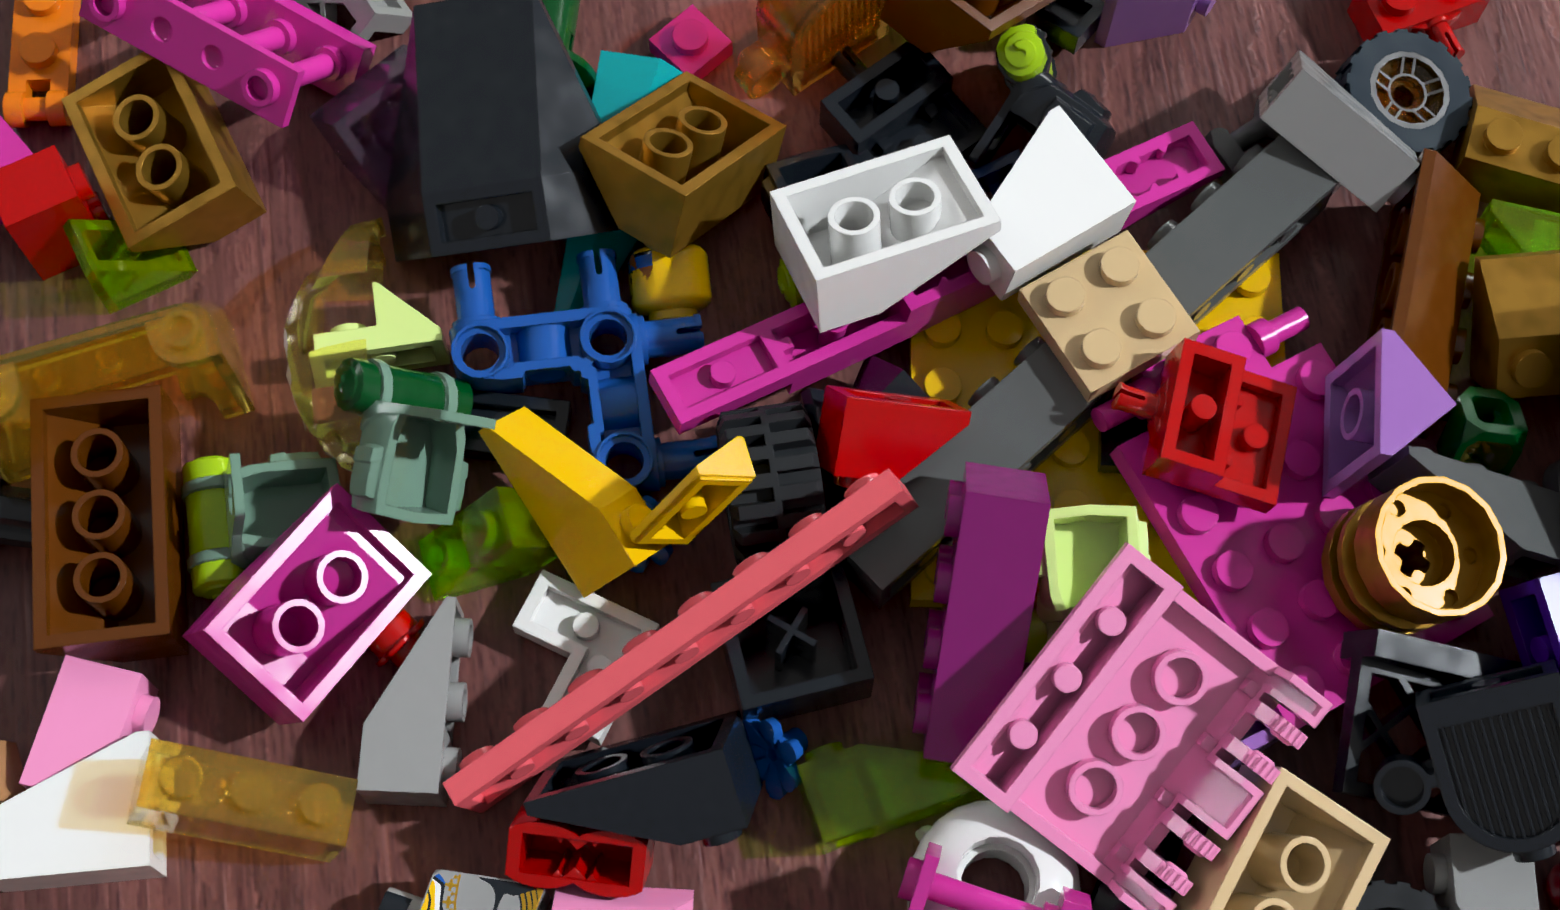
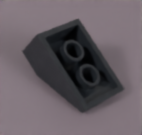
(659, 786)

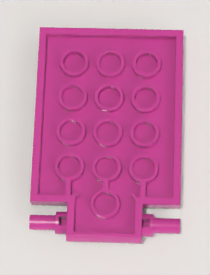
(1255, 566)

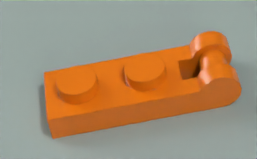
(41, 61)

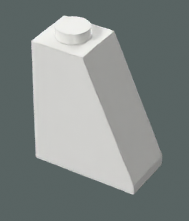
(1051, 208)
(76, 826)

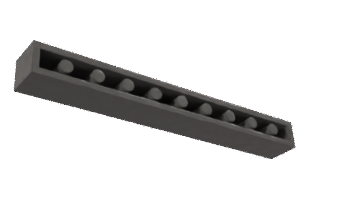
(1039, 406)

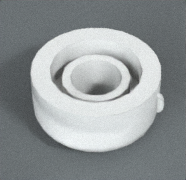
(987, 831)

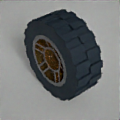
(1420, 75)

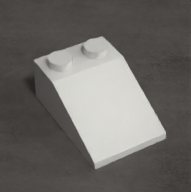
(879, 229)

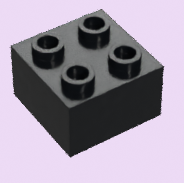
(801, 653)

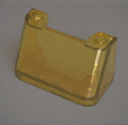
(179, 340)

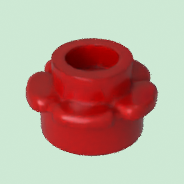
(397, 639)

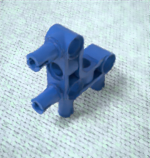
(559, 349)

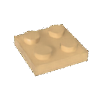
(1107, 315)

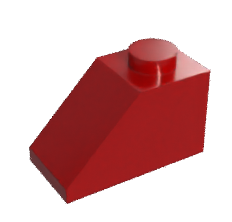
(882, 430)

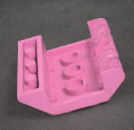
(1135, 730)

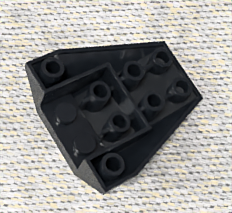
(490, 134)

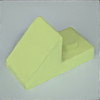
(399, 337)

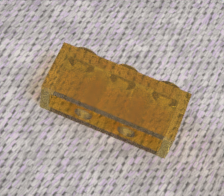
(242, 801)

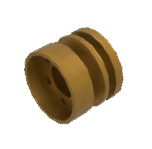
(1414, 557)

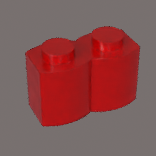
(559, 854)

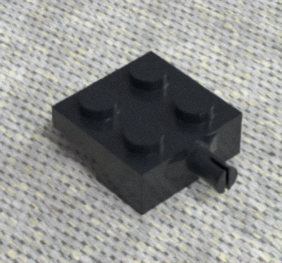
(896, 104)

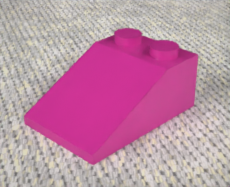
(308, 607)

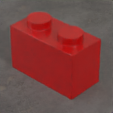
(38, 200)

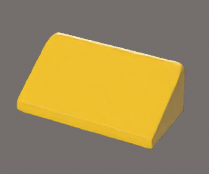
(698, 497)

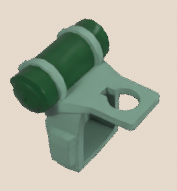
(409, 439)

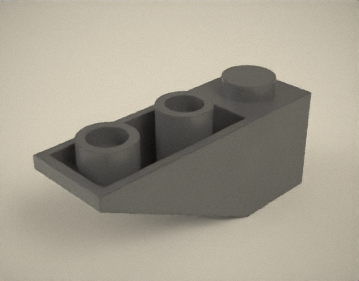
(1522, 507)

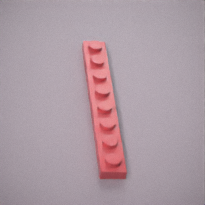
(662, 655)

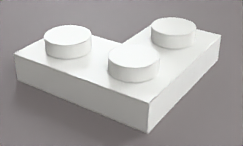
(580, 628)

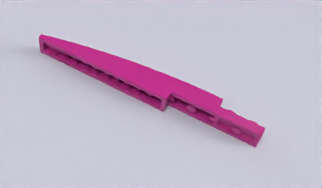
(794, 354)

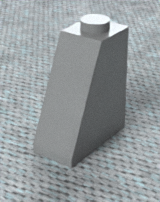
(1338, 133)

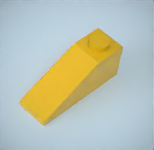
(572, 498)

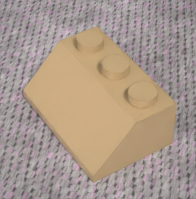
(1287, 854)

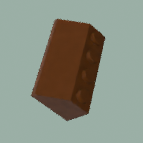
(1426, 268)
(108, 526)

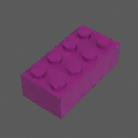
(987, 603)

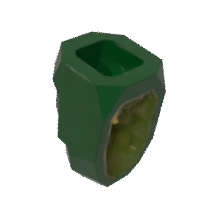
(1484, 430)

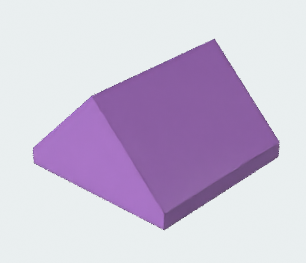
(1375, 408)

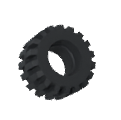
(786, 472)

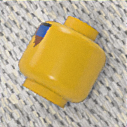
(669, 286)

